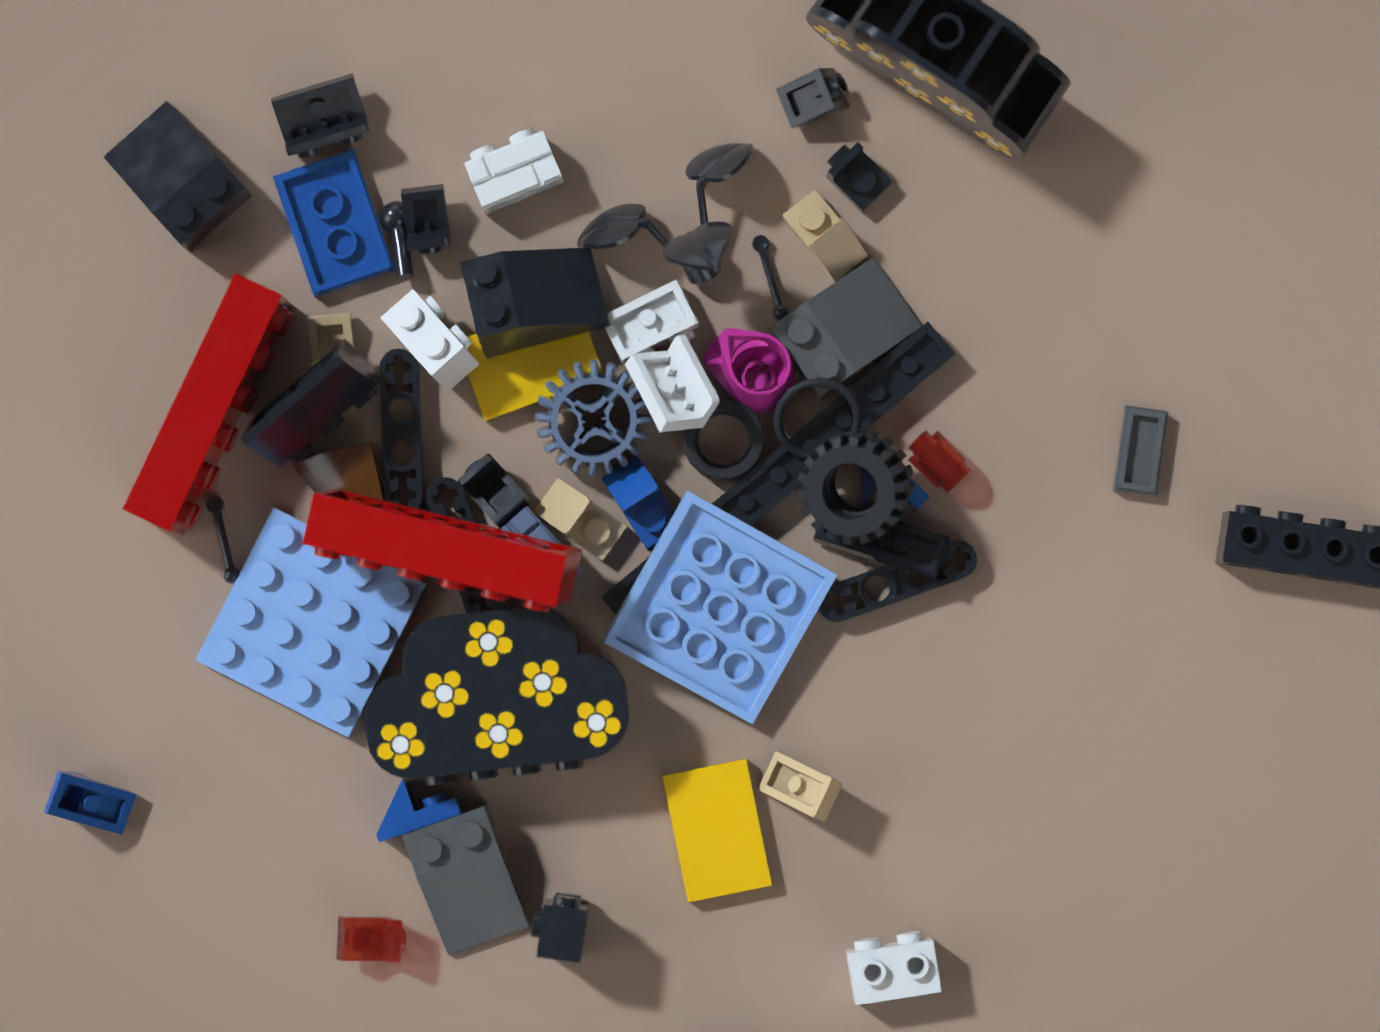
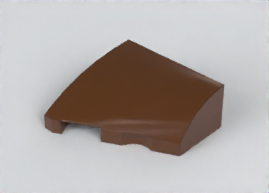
(345, 469)

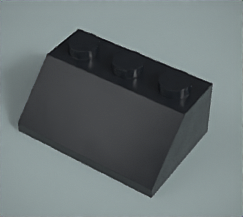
(311, 406)

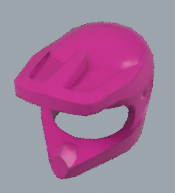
(751, 367)

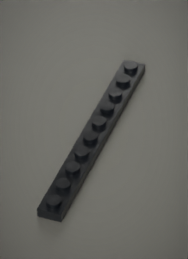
(779, 472)

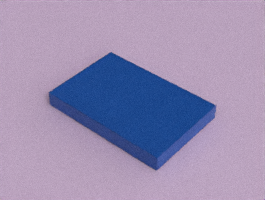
(334, 223)

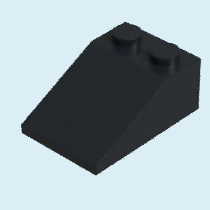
(177, 176)
(533, 297)

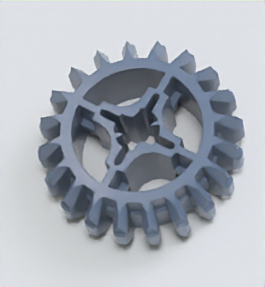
(581, 435)

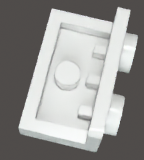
(651, 321)
(674, 386)

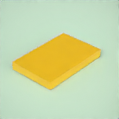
(519, 377)
(717, 830)

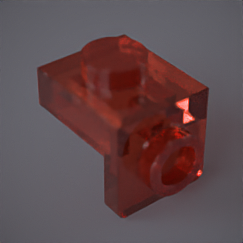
(370, 939)

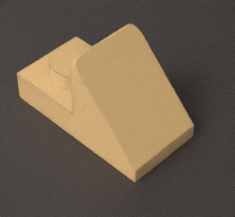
(825, 235)
(580, 519)
(800, 786)

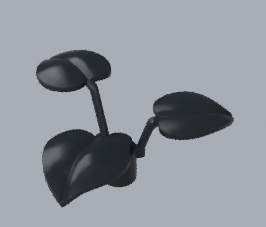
(695, 251)

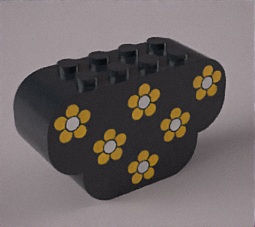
(954, 60)
(495, 697)

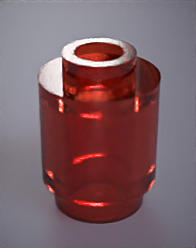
(938, 460)

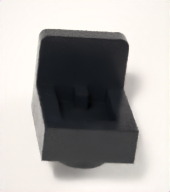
(426, 218)
(494, 490)

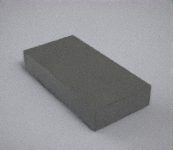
(1140, 450)

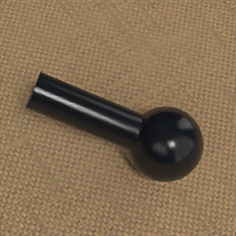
(393, 222)

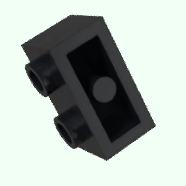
(561, 927)

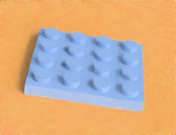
(719, 607)
(309, 626)

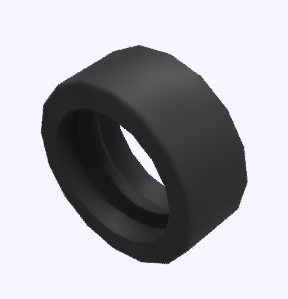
(746, 462)

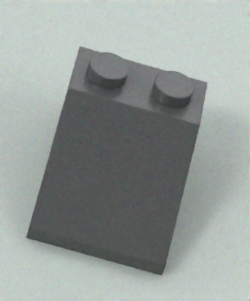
(846, 327)
(466, 879)

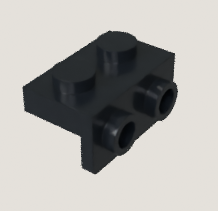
(321, 116)

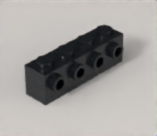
(1299, 547)

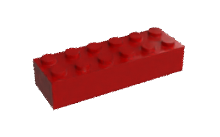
(209, 406)
(441, 547)

